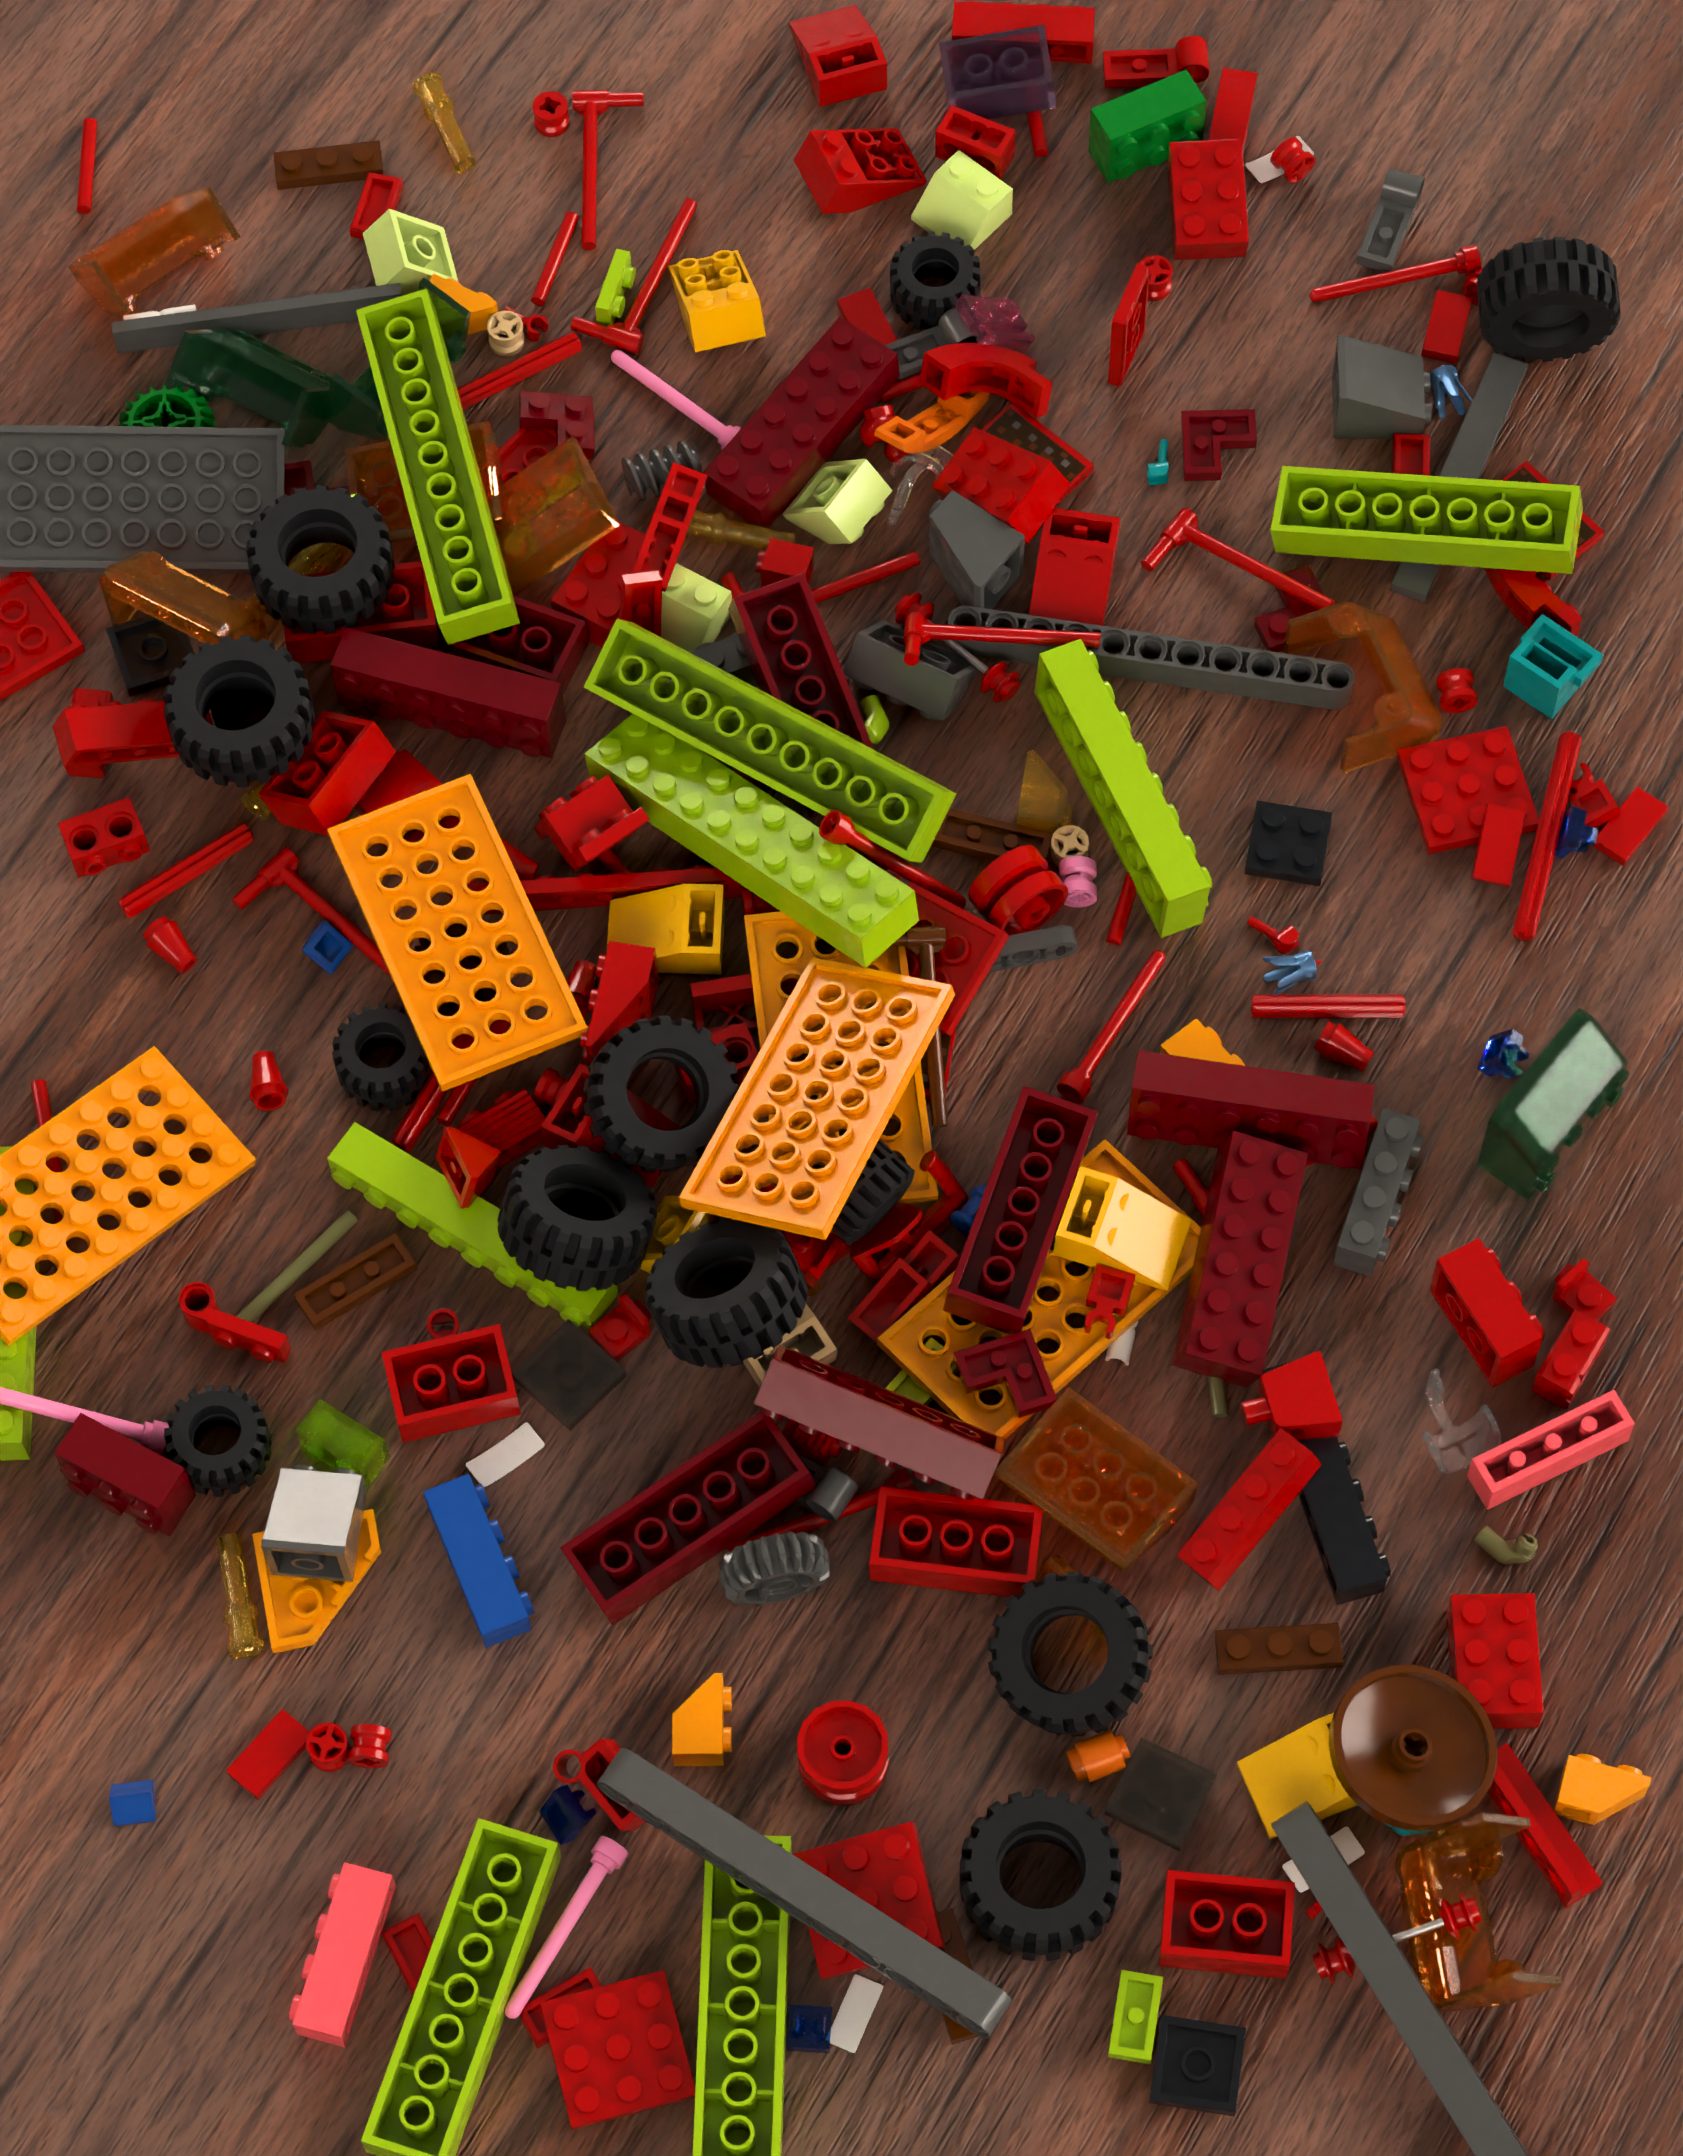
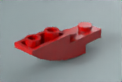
(1531, 597)

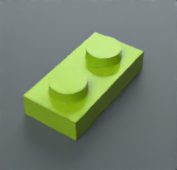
(611, 298)
(1135, 2017)

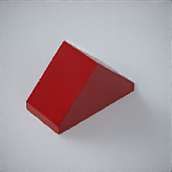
(466, 1164)

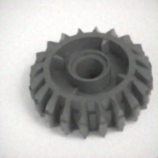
(774, 1568)

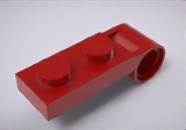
(1148, 66)
(642, 600)
(230, 1330)

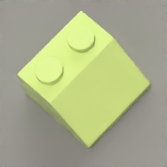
(964, 201)
(407, 251)
(839, 501)
(693, 609)

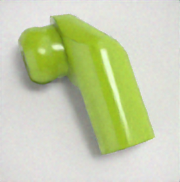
(877, 721)

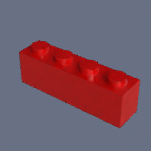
(1066, 27)
(114, 733)
(1249, 1509)

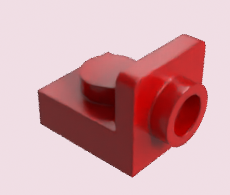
(1582, 1292)
(622, 1328)

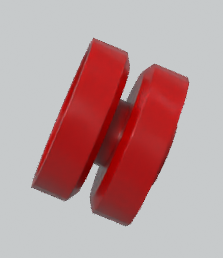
(1018, 891)
(839, 1728)

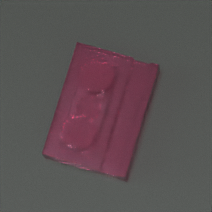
(994, 320)

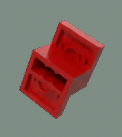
(589, 821)

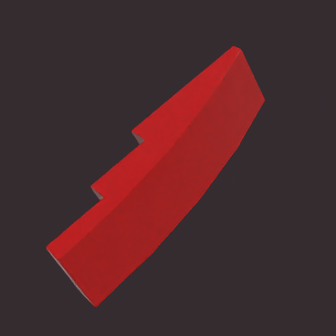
(1233, 105)
(670, 522)

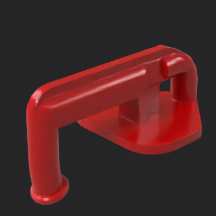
(907, 1224)

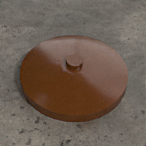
(1413, 1747)

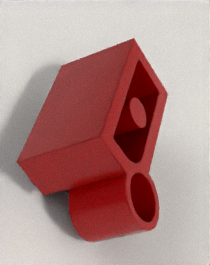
(593, 1764)

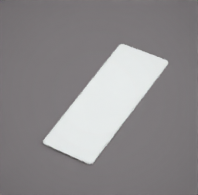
(855, 2013)

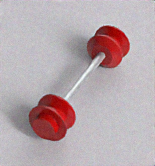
(993, 678)
(1454, 1918)

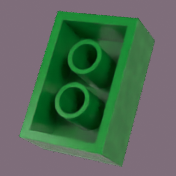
(1141, 124)

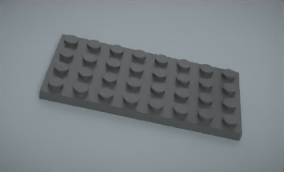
(111, 491)

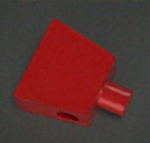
(1297, 1400)

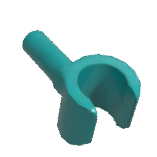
(1157, 472)

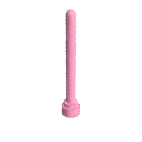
(676, 399)
(149, 1435)
(606, 1857)

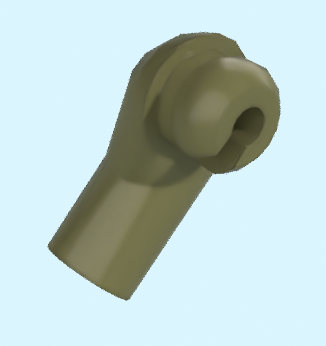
(1507, 1551)

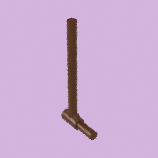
(926, 943)

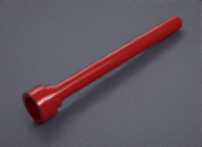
(1464, 261)
(839, 830)
(1076, 1083)
(899, 1479)

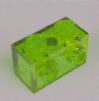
(342, 1442)

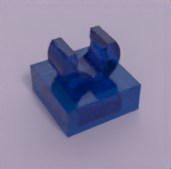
(1574, 833)
(1501, 1054)
(565, 1813)
(809, 2028)

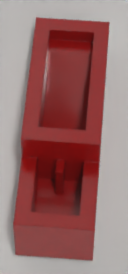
(905, 1285)

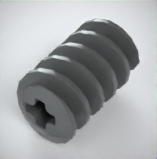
(655, 471)

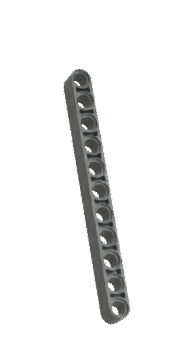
(1170, 653)
(804, 1893)
(1396, 1984)

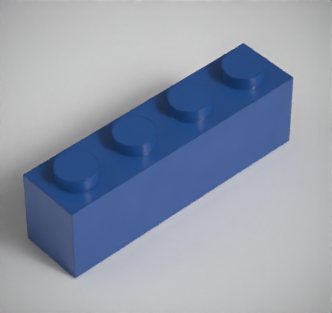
(478, 1560)

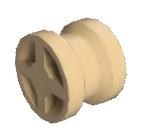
(510, 325)
(1068, 839)

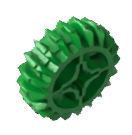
(167, 407)

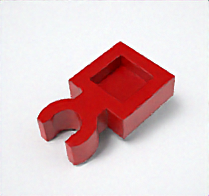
(1593, 798)
(1109, 1295)

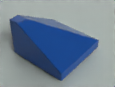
(326, 946)

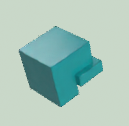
(1549, 666)

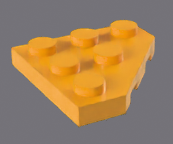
(304, 1607)

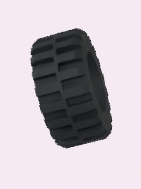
(1548, 299)
(314, 519)
(232, 669)
(609, 1103)
(570, 1250)
(720, 1327)
(1025, 1621)
(1049, 1821)

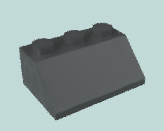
(932, 685)

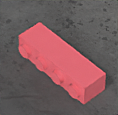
(1550, 1449)
(343, 1954)

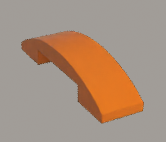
(934, 424)

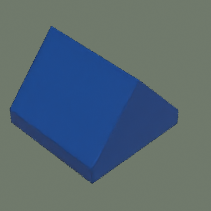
(133, 1802)

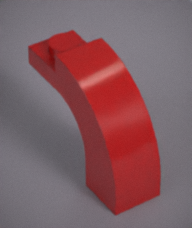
(988, 369)

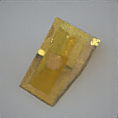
(1042, 797)

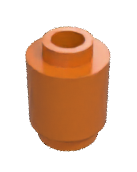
(1098, 1756)

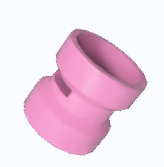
(1078, 876)

